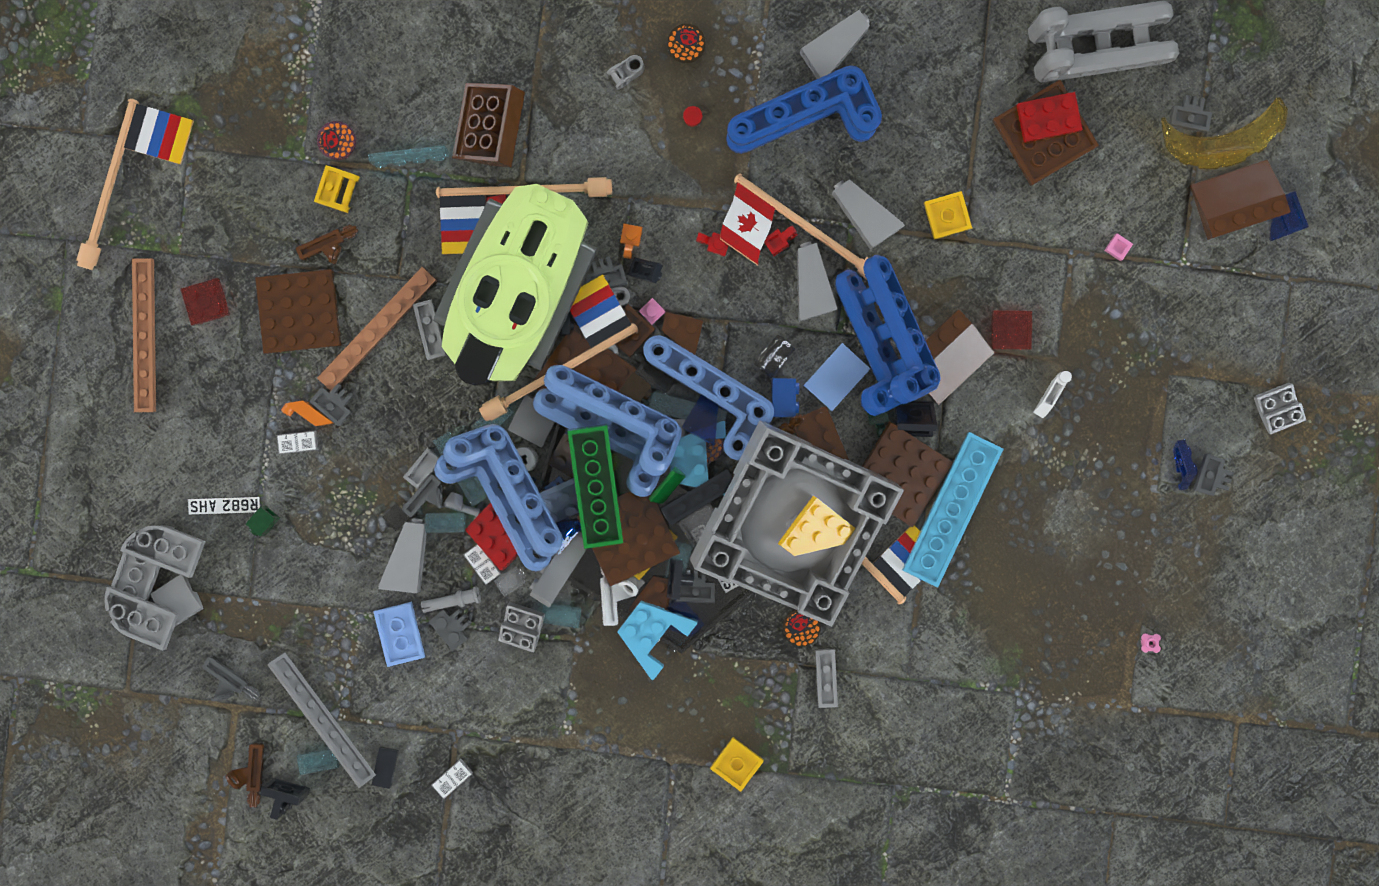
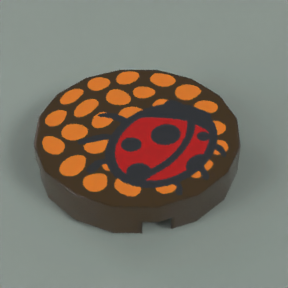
(686, 43)
(800, 629)

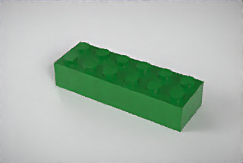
(595, 486)

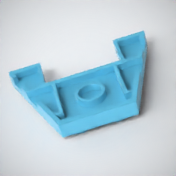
(692, 457)
(646, 627)

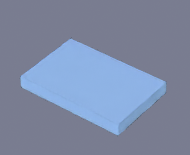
(836, 377)
(399, 634)

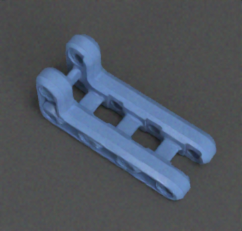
(708, 382)
(632, 427)
(491, 461)

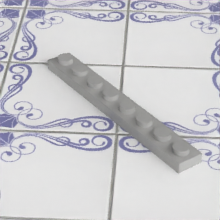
(321, 720)

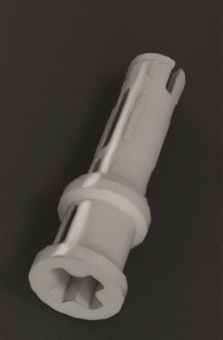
(460, 599)

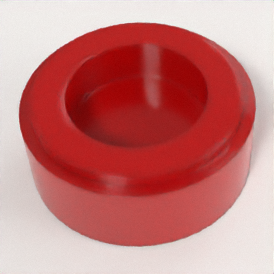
(692, 116)

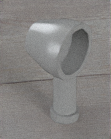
(455, 502)

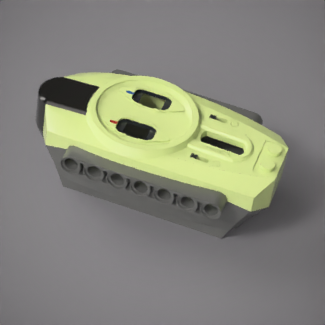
(514, 285)

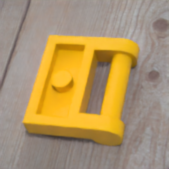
(330, 188)

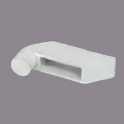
(1052, 393)

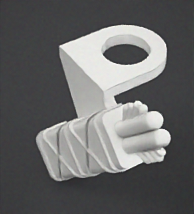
(611, 595)

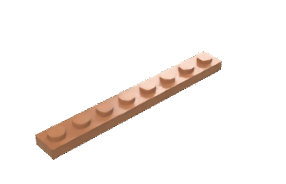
(377, 329)
(144, 335)

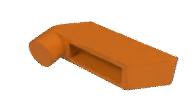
(307, 411)

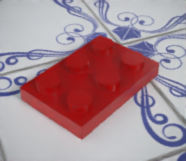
(1049, 117)
(492, 538)

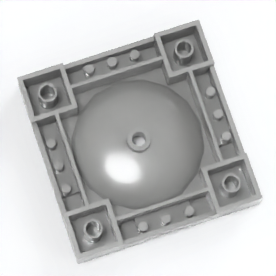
(762, 502)

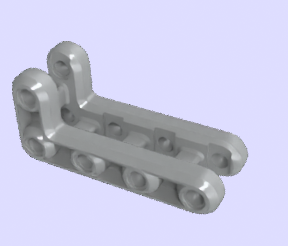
(1061, 63)

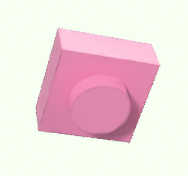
(1118, 247)
(652, 311)

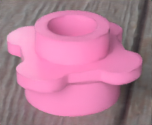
(1146, 639)

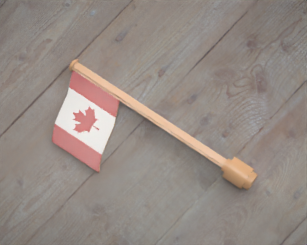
(751, 220)

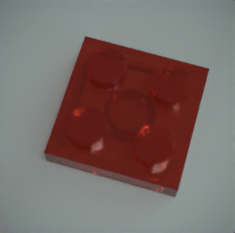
(205, 302)
(1012, 330)

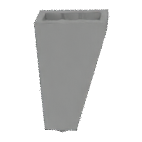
(833, 46)
(867, 215)
(813, 286)
(407, 559)

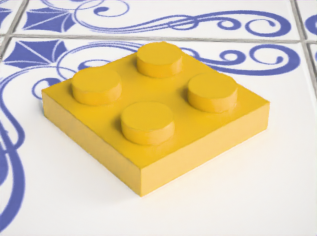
(947, 215)
(736, 764)

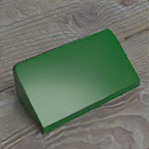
(667, 486)

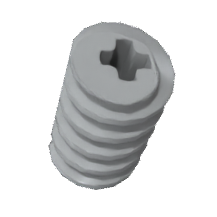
(532, 457)

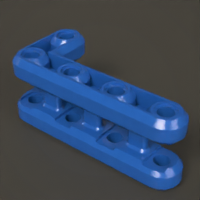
(838, 92)
(897, 379)

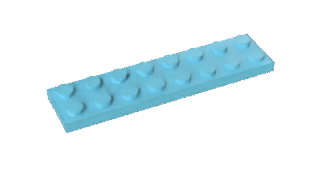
(952, 509)

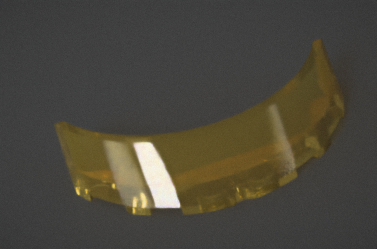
(1227, 148)

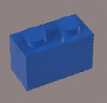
(784, 397)

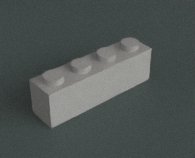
(557, 572)

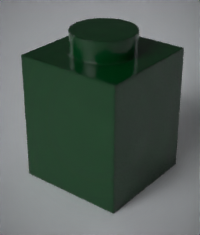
(262, 521)

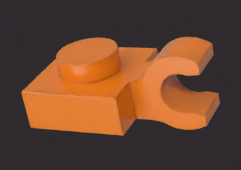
(630, 237)

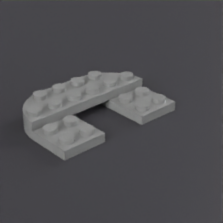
(136, 575)

